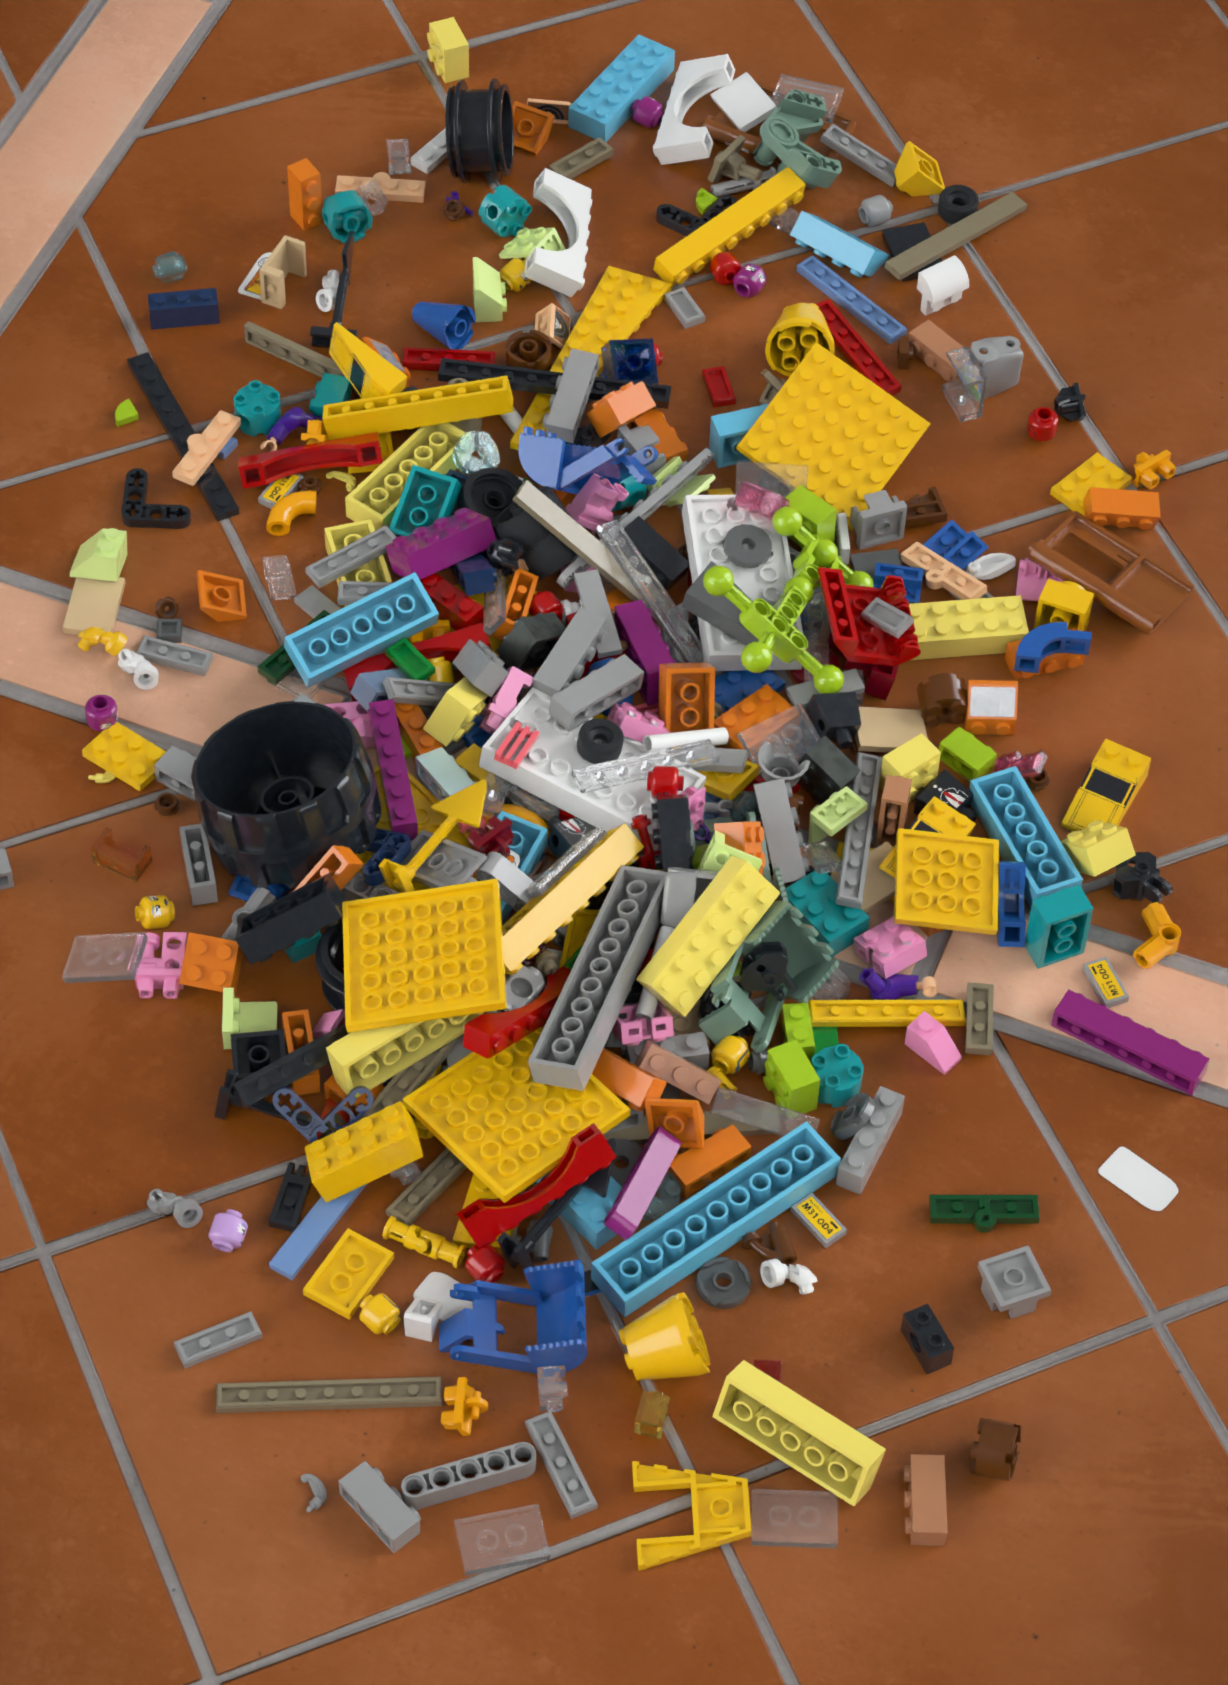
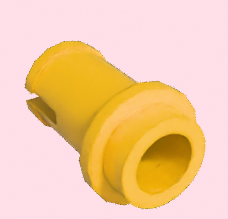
(725, 1082)

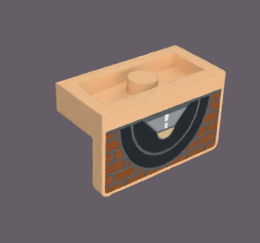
(558, 108)
(554, 324)

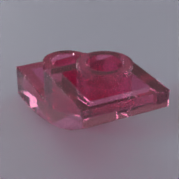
(759, 500)
(1028, 766)

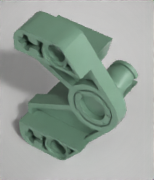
(785, 135)

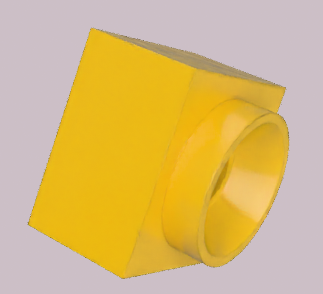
(1064, 603)

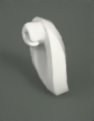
(991, 566)

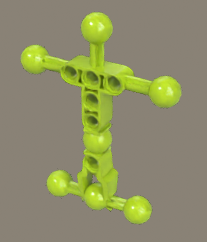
(775, 624)

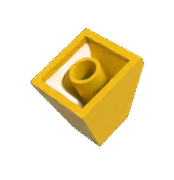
(918, 172)

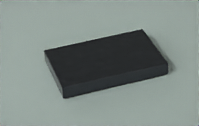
(903, 238)

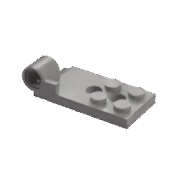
(454, 863)

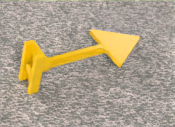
(462, 807)

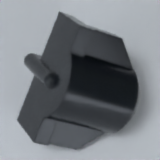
(1070, 403)
(505, 554)

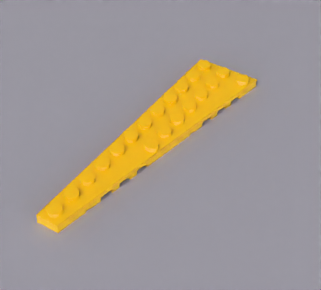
(611, 314)

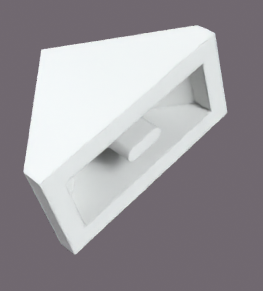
(422, 1318)

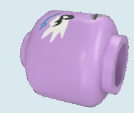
(228, 1230)

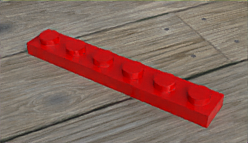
(856, 349)

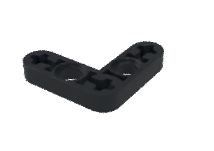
(672, 216)
(144, 511)

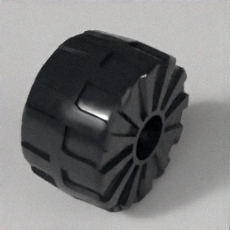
(284, 791)

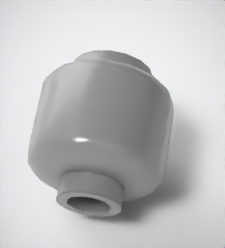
(875, 210)

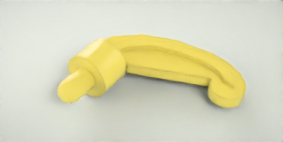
(345, 477)
(102, 778)

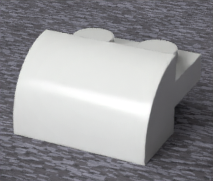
(942, 284)

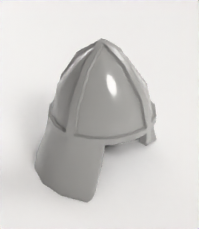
(780, 765)

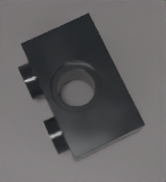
(927, 1339)

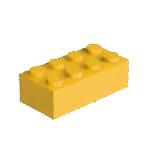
(363, 1151)

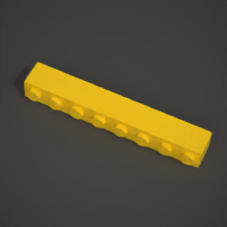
(729, 227)
(418, 408)

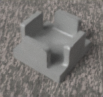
(637, 439)
(881, 522)
(1013, 1282)

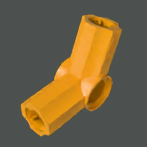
(1164, 939)

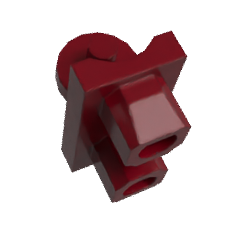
(496, 839)

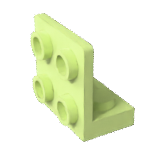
(529, 239)
(695, 486)
(835, 814)
(719, 853)
(245, 1016)

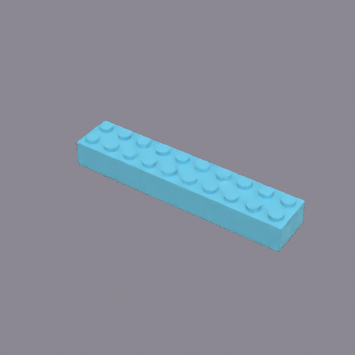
(714, 1219)

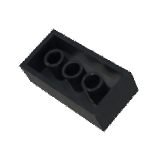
(290, 919)

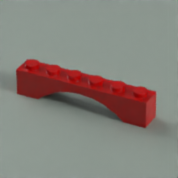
(343, 452)
(444, 646)
(497, 1031)
(491, 1217)

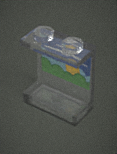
(968, 392)

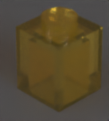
(652, 1414)

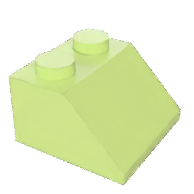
(488, 292)
(101, 556)

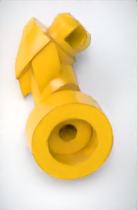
(92, 636)

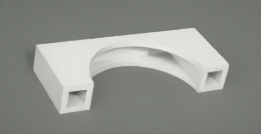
(693, 80)
(572, 205)

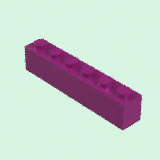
(393, 768)
(1130, 1042)

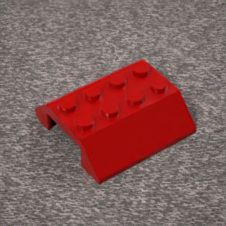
(855, 636)

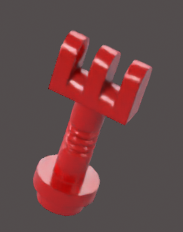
(640, 823)

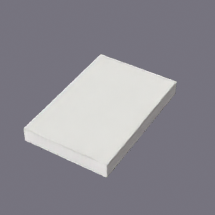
(744, 102)

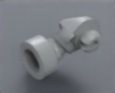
(185, 1211)

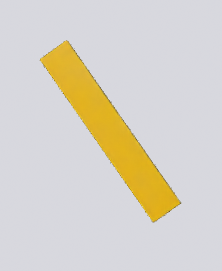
(883, 1012)

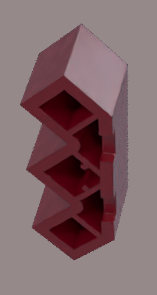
(879, 677)

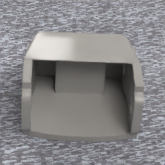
(1000, 362)
(681, 892)
(523, 988)

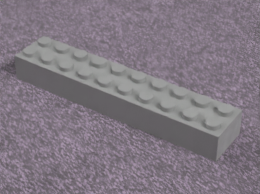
(600, 980)

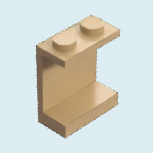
(286, 257)

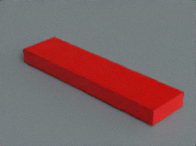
(430, 359)

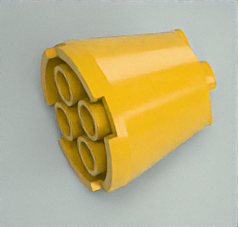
(795, 335)
(666, 1342)

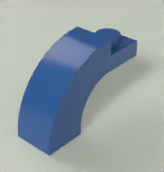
(1048, 640)
(1011, 904)

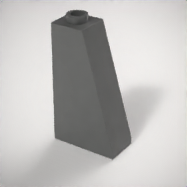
(717, 610)

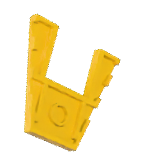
(718, 1512)

